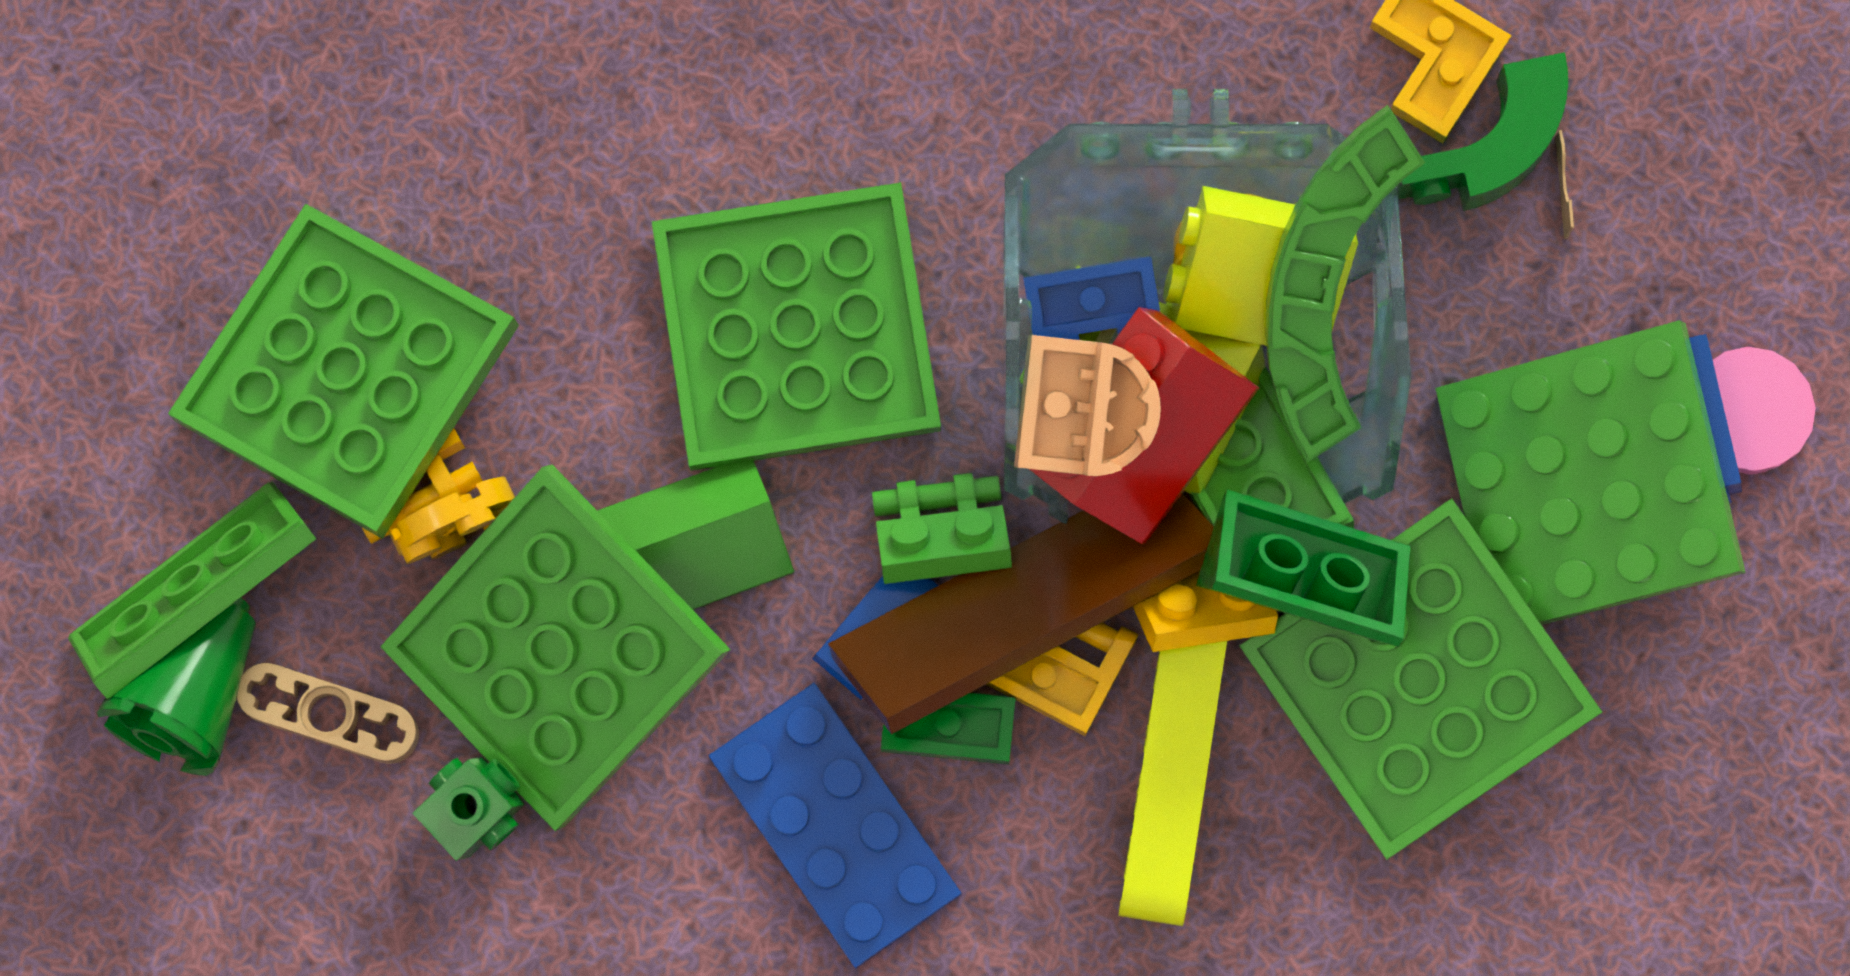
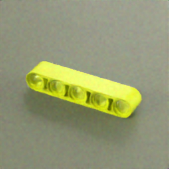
(1172, 783)

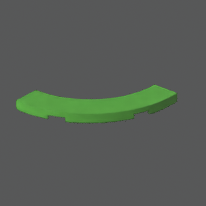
(1309, 272)

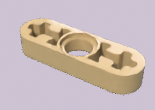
(288, 683)

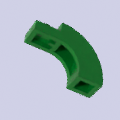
(1530, 112)

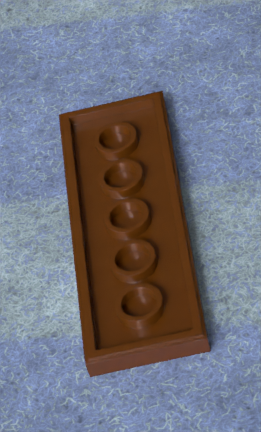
(1008, 616)

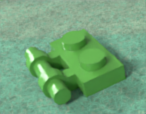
(941, 542)

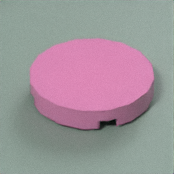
(1765, 407)

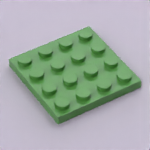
(796, 326)
(344, 370)
(1594, 473)
(554, 647)
(1445, 712)

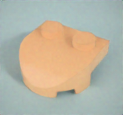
(1084, 407)

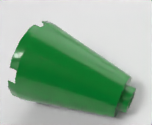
(187, 695)

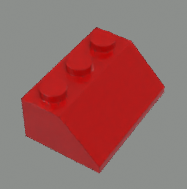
(1198, 406)

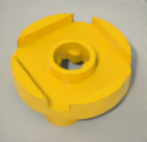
(444, 522)

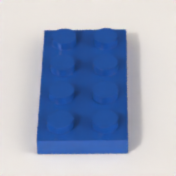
(835, 825)

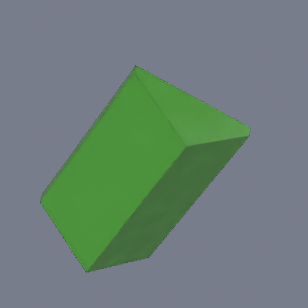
(706, 533)

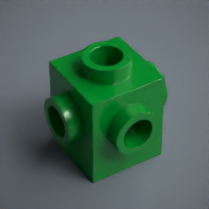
(449, 812)

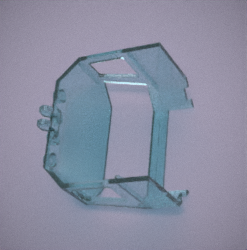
(1120, 196)

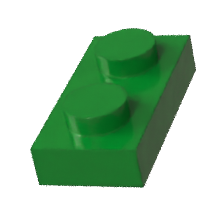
(967, 729)

